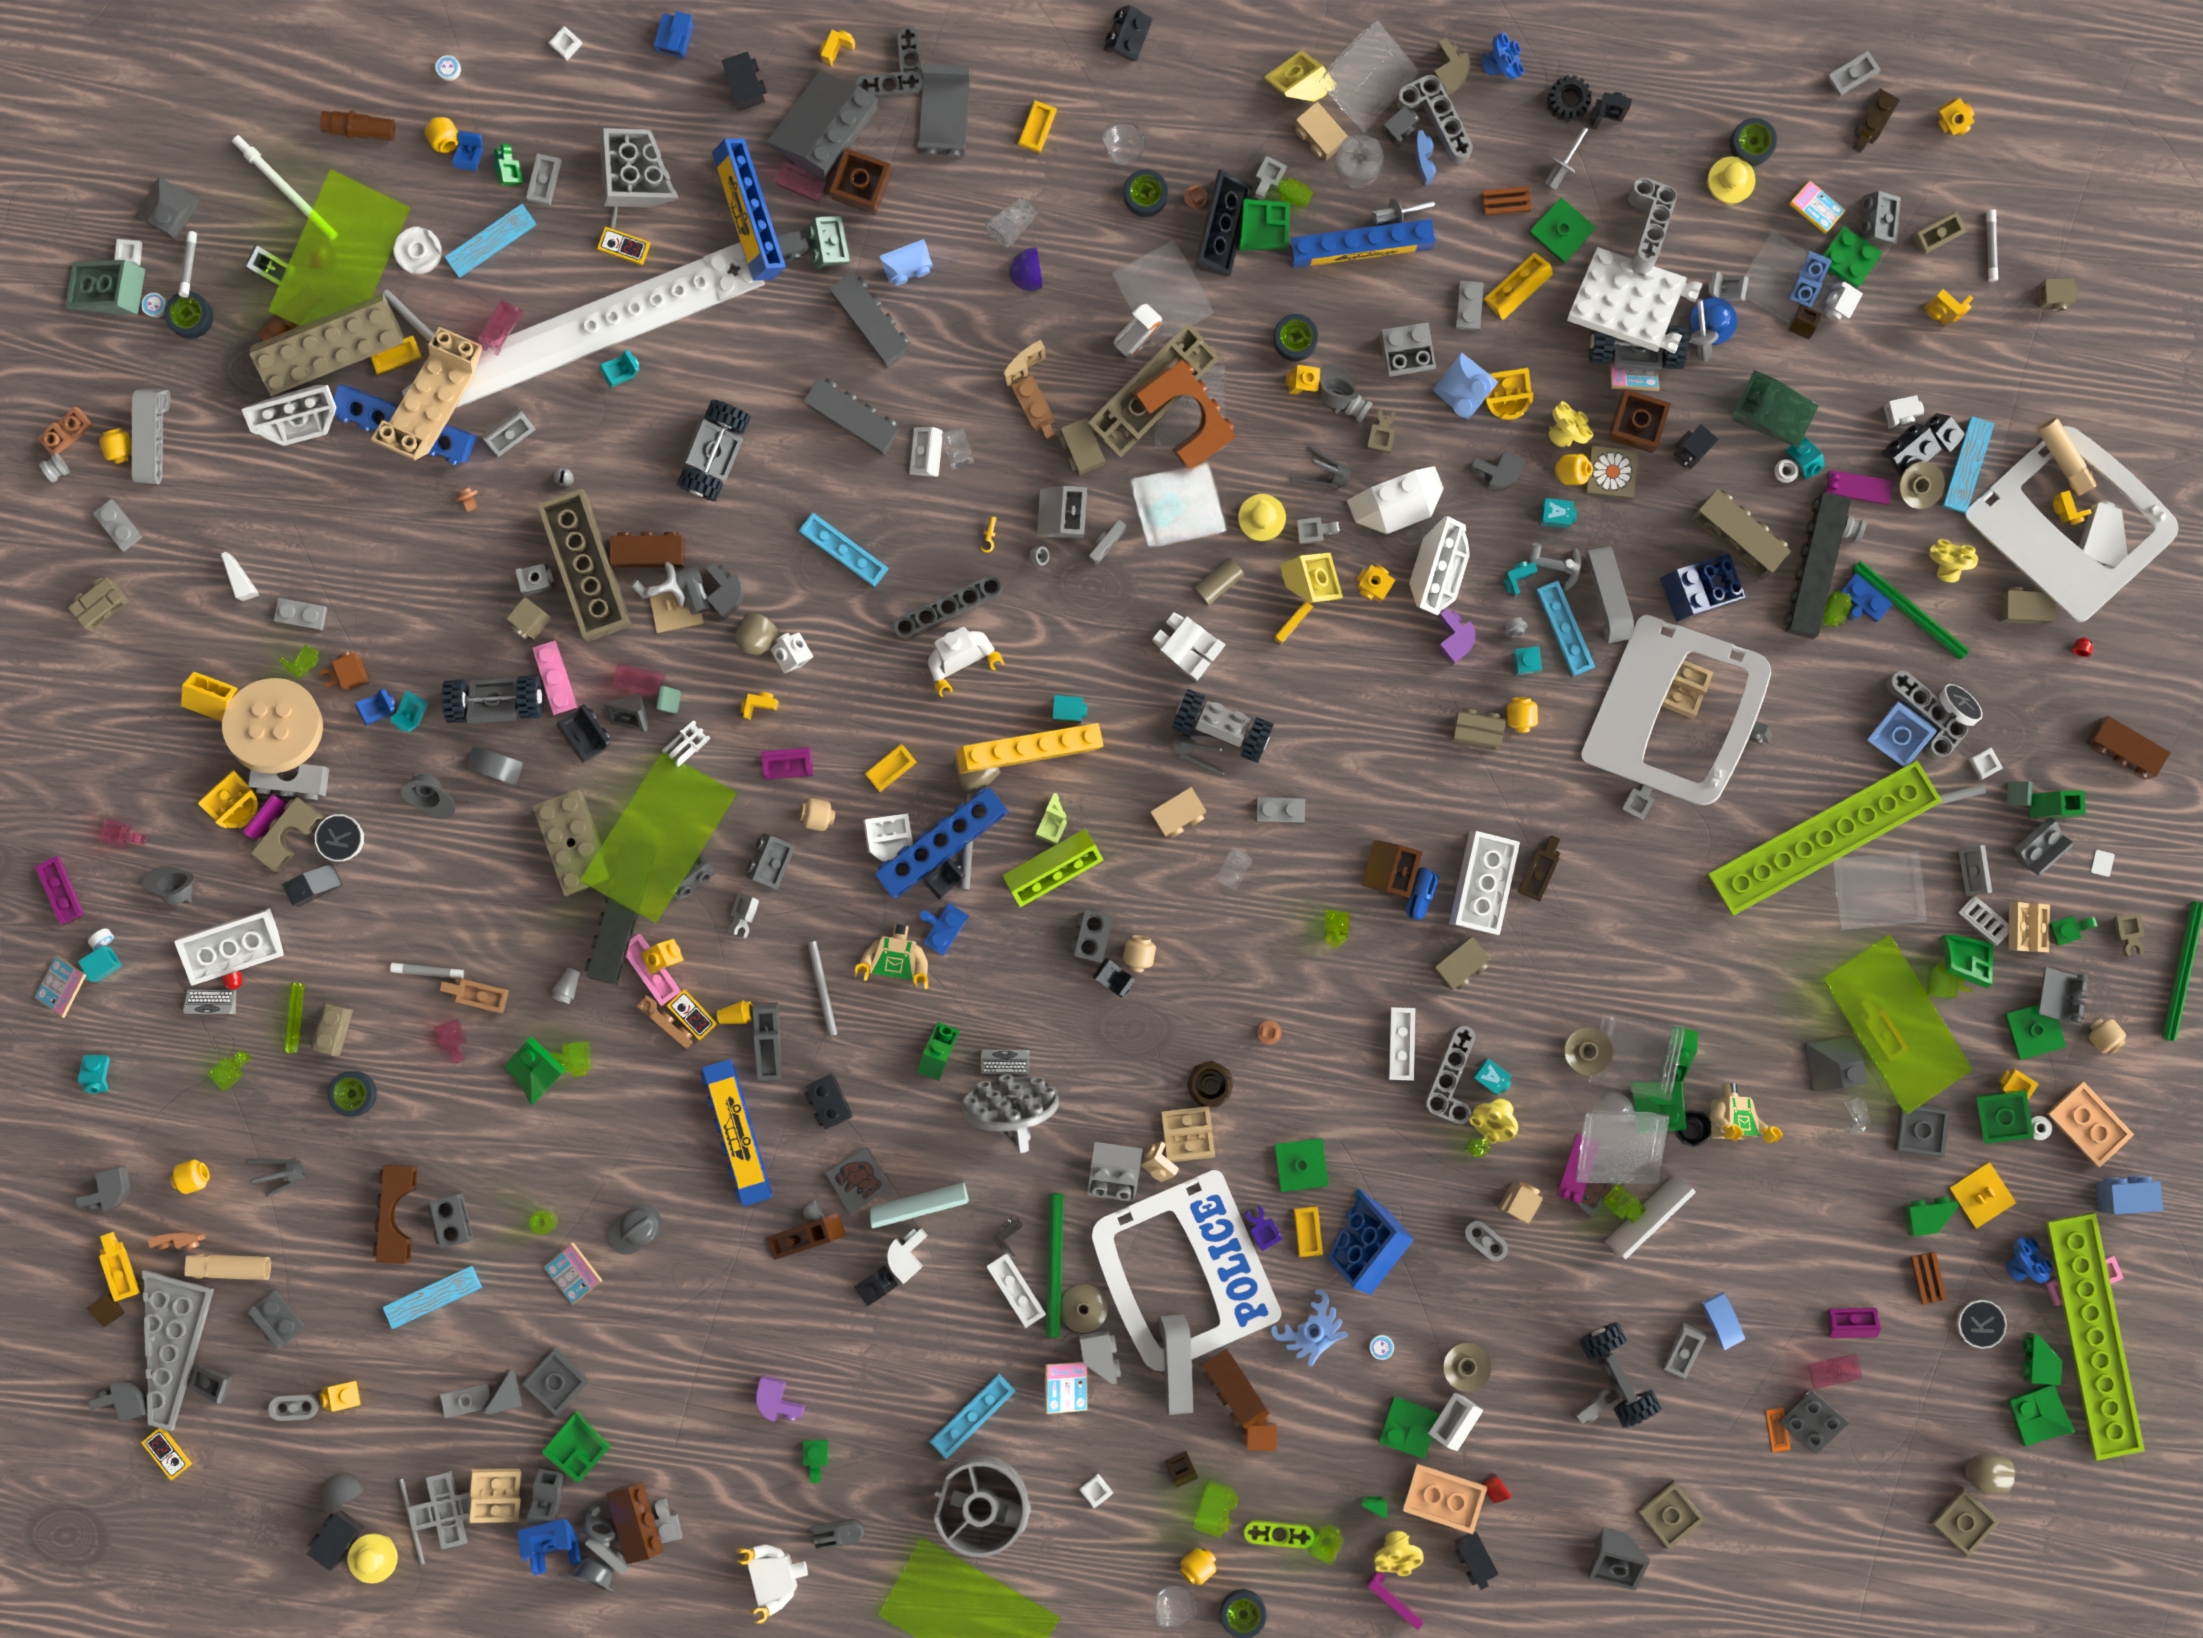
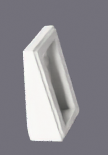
(240, 583)
(1990, 915)

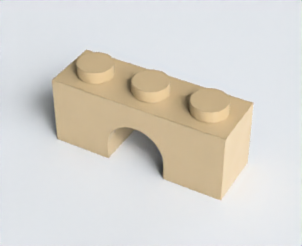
(1521, 1201)

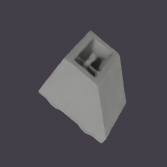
(1407, 349)
(1062, 512)
(1114, 1171)
(1098, 1354)

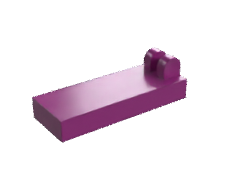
(1859, 487)
(59, 890)
(1568, 1186)
(1375, 1584)

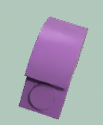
(1462, 637)
(770, 1400)

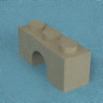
(272, 847)

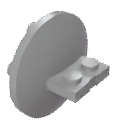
(1011, 1106)

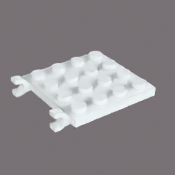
(1630, 303)

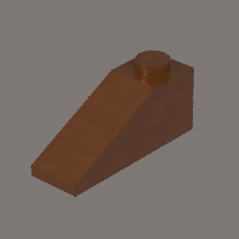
(806, 1236)

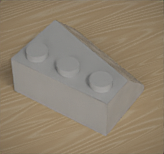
(633, 169)

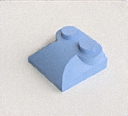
(906, 262)
(1465, 386)
(1902, 734)

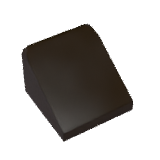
(1805, 321)
(105, 1310)
(1181, 1469)

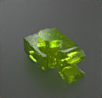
(228, 1071)

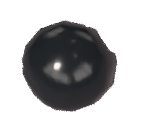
(1697, 1129)

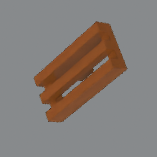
(1504, 192)
(1937, 1275)

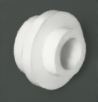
(1793, 468)
(2046, 1124)

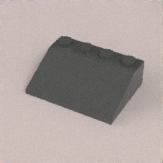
(823, 124)

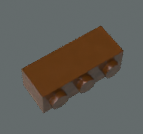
(647, 550)
(2128, 748)
(1235, 1390)
(634, 1522)

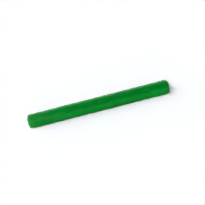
(1911, 611)
(2183, 971)
(1054, 1267)

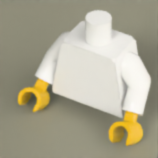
(956, 652)
(771, 1577)

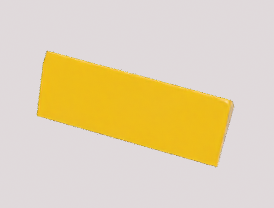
(1518, 286)

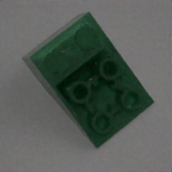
(1774, 409)

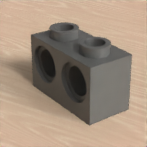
(1098, 937)
(457, 1219)

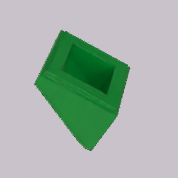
(1375, 1504)

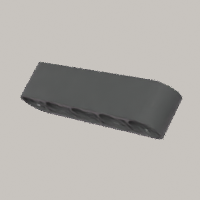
(955, 598)

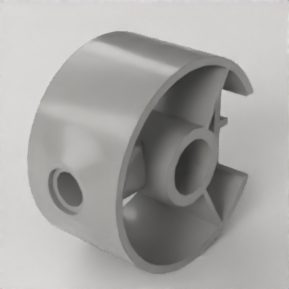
(1003, 1511)

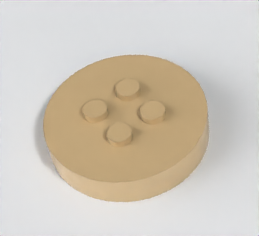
(272, 725)

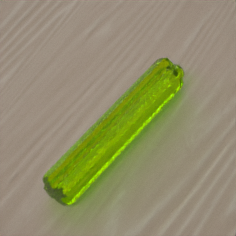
(294, 1017)

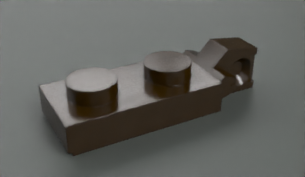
(1875, 119)
(1540, 870)

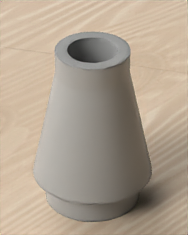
(566, 987)

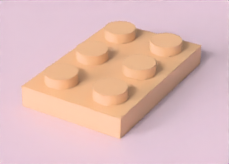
(2090, 1124)
(1444, 1498)

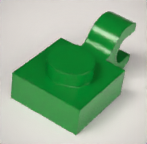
(506, 169)
(2069, 930)
(814, 1455)

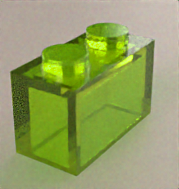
(1215, 1508)

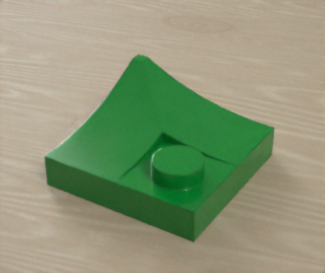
(1264, 225)
(1968, 959)
(534, 1069)
(1673, 1108)
(2039, 1415)
(1408, 1427)
(576, 1448)

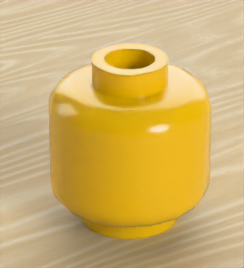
(442, 135)
(116, 445)
(1573, 469)
(1522, 714)
(189, 1176)
(1198, 1566)

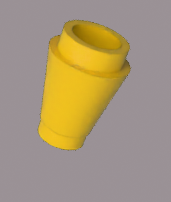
(736, 1014)

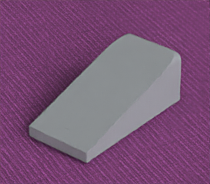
(1684, 1350)

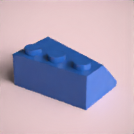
(1368, 1244)

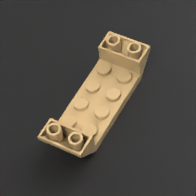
(431, 396)

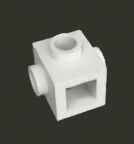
(791, 652)

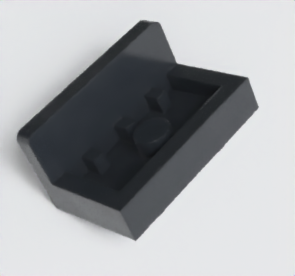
(1128, 32)
(1611, 107)
(1911, 447)
(584, 733)
(1476, 1558)

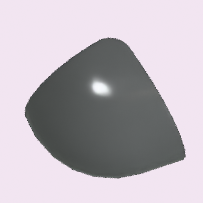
(338, 1491)

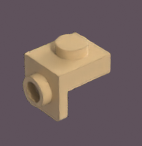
(1157, 1164)

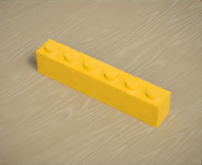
(1029, 748)

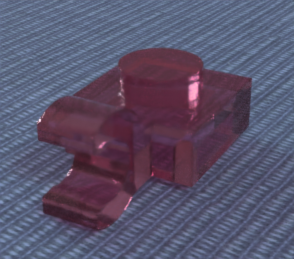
(118, 834)
(450, 1037)

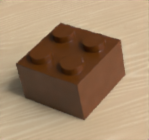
(860, 181)
(1639, 421)

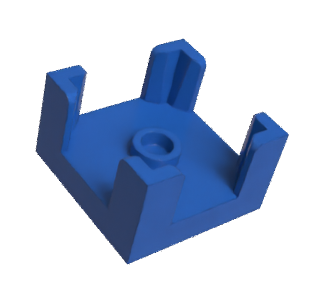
(548, 1538)

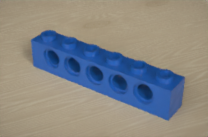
(347, 398)
(888, 871)

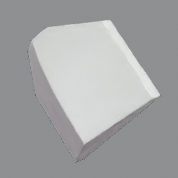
(887, 835)

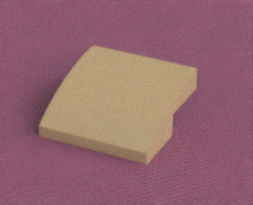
(1018, 368)
(1687, 689)
(2029, 927)
(1188, 1134)
(494, 1495)

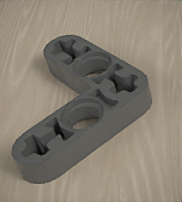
(906, 72)

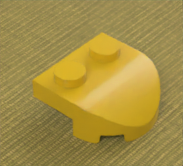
(1511, 394)
(231, 802)

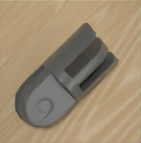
(837, 1533)

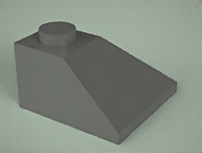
(167, 208)
(1835, 1064)
(1618, 1560)

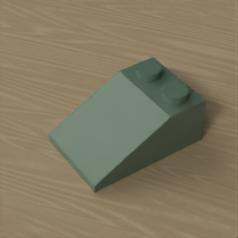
(105, 287)

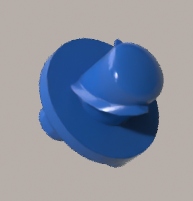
(1503, 57)
(1718, 317)
(2029, 1261)

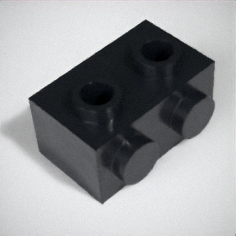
(743, 80)
(1694, 446)
(828, 1101)
(334, 1540)

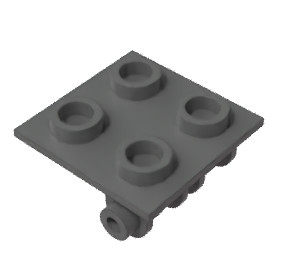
(2063, 996)
(1814, 1421)

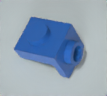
(468, 151)
(375, 707)

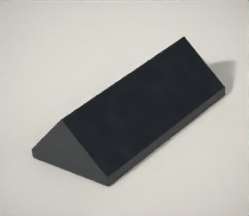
(1222, 225)

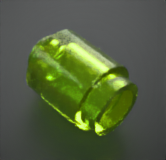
(1295, 192)
(1837, 609)
(550, 1221)

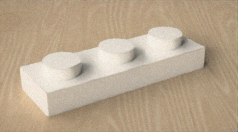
(1402, 1043)
(1016, 1290)

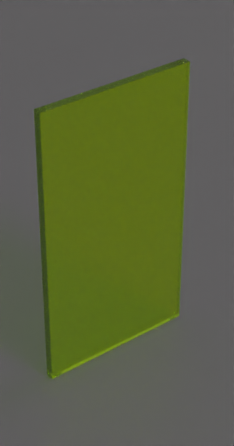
(339, 251)
(658, 837)
(1897, 1024)
(953, 1599)

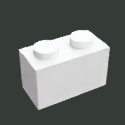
(1455, 1421)

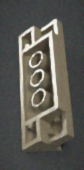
(1123, 418)

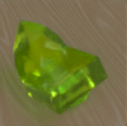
(306, 659)
(1336, 928)

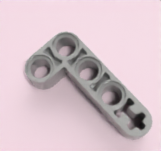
(1439, 120)
(1652, 203)
(148, 434)
(1617, 615)
(1924, 709)
(1454, 1073)
(1177, 1364)

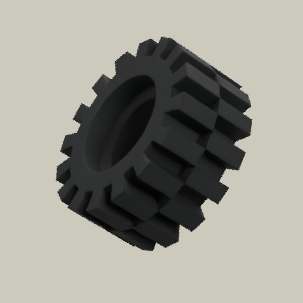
(1576, 86)

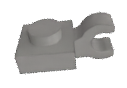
(1269, 176)
(1312, 530)
(1638, 802)
(743, 911)
(1590, 1410)
(667, 1525)

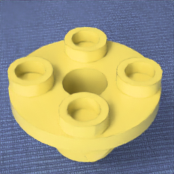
(1731, 180)
(1569, 426)
(1262, 517)
(1952, 559)
(1495, 1121)
(1398, 1555)
(372, 1558)

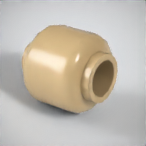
(816, 814)
(1139, 953)
(2107, 1036)

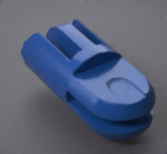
(1422, 893)

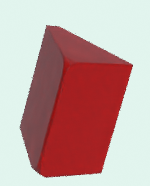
(1495, 1489)

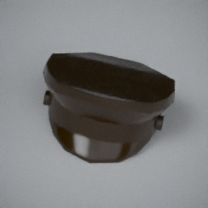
(1210, 1084)

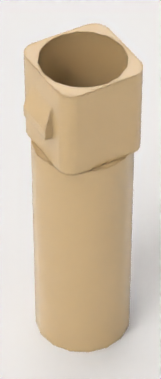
(2067, 456)
(228, 1267)

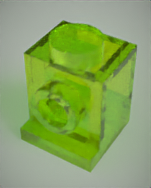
(1623, 1204)
(1326, 1552)

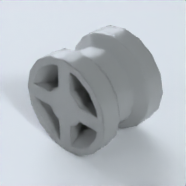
(1358, 408)
(54, 467)
(1854, 529)

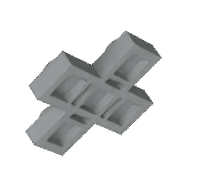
(443, 1511)

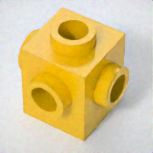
(1948, 112)
(1381, 577)

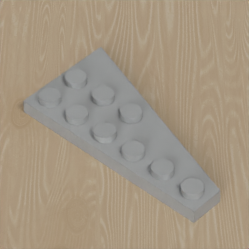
(172, 1334)

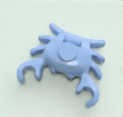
(1315, 1334)

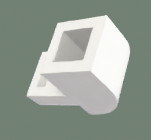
(901, 1259)

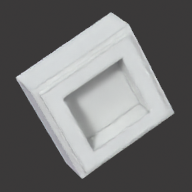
(565, 43)
(128, 250)
(1985, 763)
(1096, 1490)

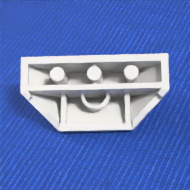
(292, 415)
(1398, 501)
(1440, 566)

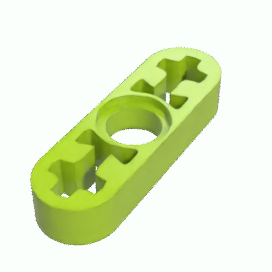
(1297, 1529)

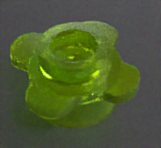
(1478, 1147)

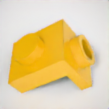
(830, 47)
(1302, 378)
(2065, 507)
(764, 700)
(662, 956)
(2016, 1080)
(339, 1396)

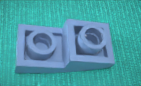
(1423, 151)
(1810, 279)
(1724, 1321)

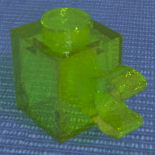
(1944, 984)
(576, 1058)

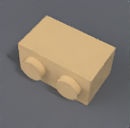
(1320, 131)
(1178, 812)

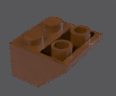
(1391, 868)

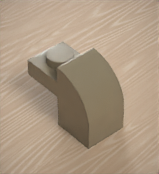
(1456, 67)

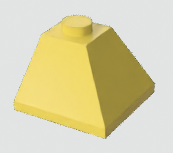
(1298, 77)
(1312, 577)

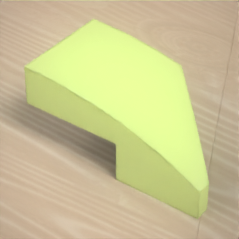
(1052, 822)

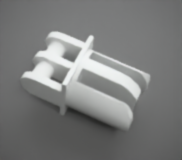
(687, 742)

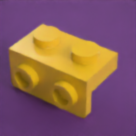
(1946, 308)

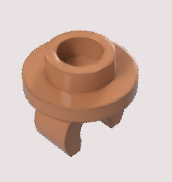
(1195, 197)
(467, 497)
(1269, 1032)

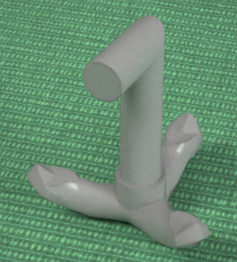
(1568, 565)
(666, 586)

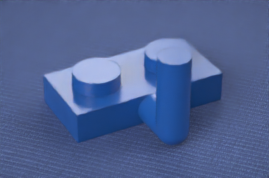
(1865, 599)
(945, 928)

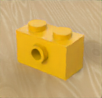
(207, 695)

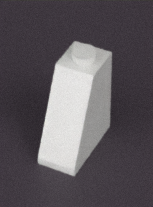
(2105, 535)

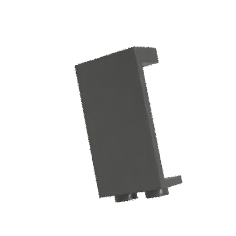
(944, 110)

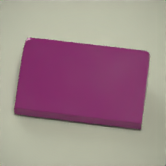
(267, 813)
(1853, 1323)

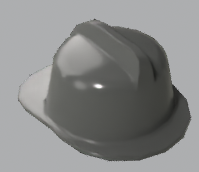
(1336, 388)
(427, 795)
(170, 884)
(634, 1229)
(593, 1571)

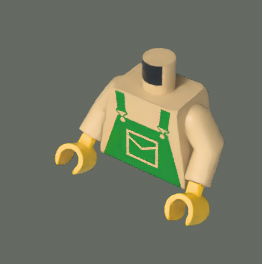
(895, 958)
(1736, 1118)

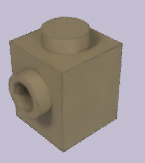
(2057, 294)

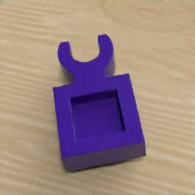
(1264, 1231)

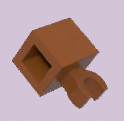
(348, 671)
(1261, 1436)

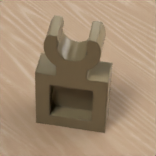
(1381, 435)
(2129, 928)

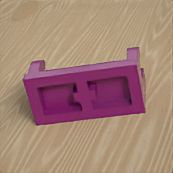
(787, 763)

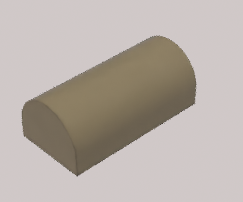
(1938, 233)
(1219, 581)

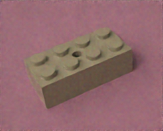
(1740, 534)
(561, 821)

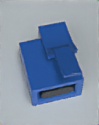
(674, 34)

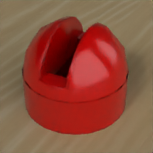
(2083, 647)
(232, 981)

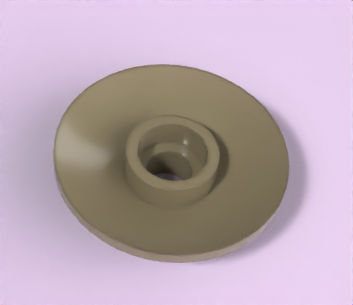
(1930, 487)
(1601, 1048)
(1083, 1295)
(1478, 1373)

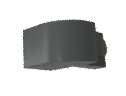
(1503, 475)
(729, 595)
(494, 765)
(112, 1188)
(126, 1396)
(546, 1497)

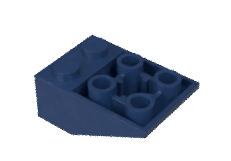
(1702, 587)

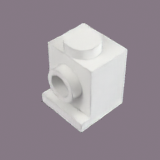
(1842, 301)
(1903, 411)

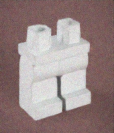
(1180, 646)

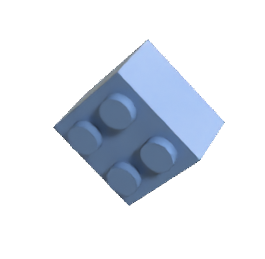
(2129, 1196)

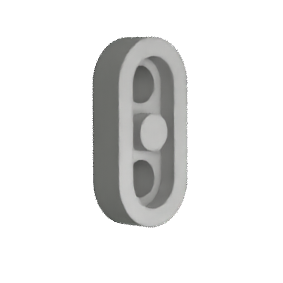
(1486, 1240)
(295, 1407)

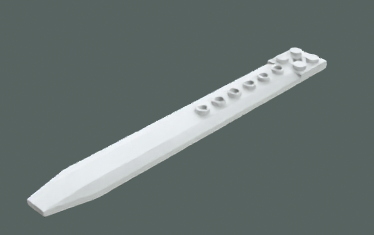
(611, 321)

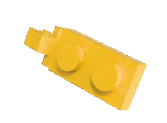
(117, 1268)

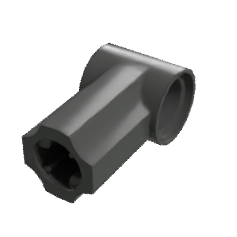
(691, 584)

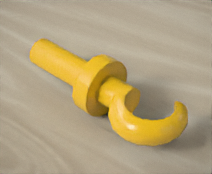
(989, 533)

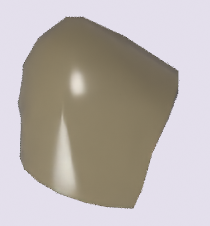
(756, 634)
(975, 780)
(1990, 1473)

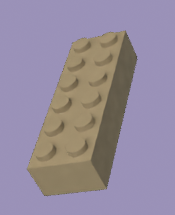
(326, 344)
(584, 565)

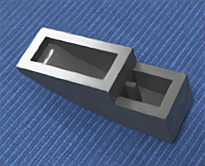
(767, 1041)

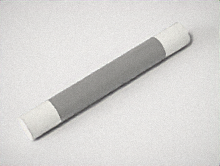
(1992, 245)
(187, 264)
(427, 971)

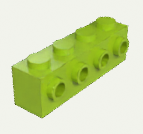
(1052, 867)

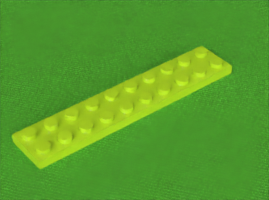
(1824, 838)
(2094, 1336)

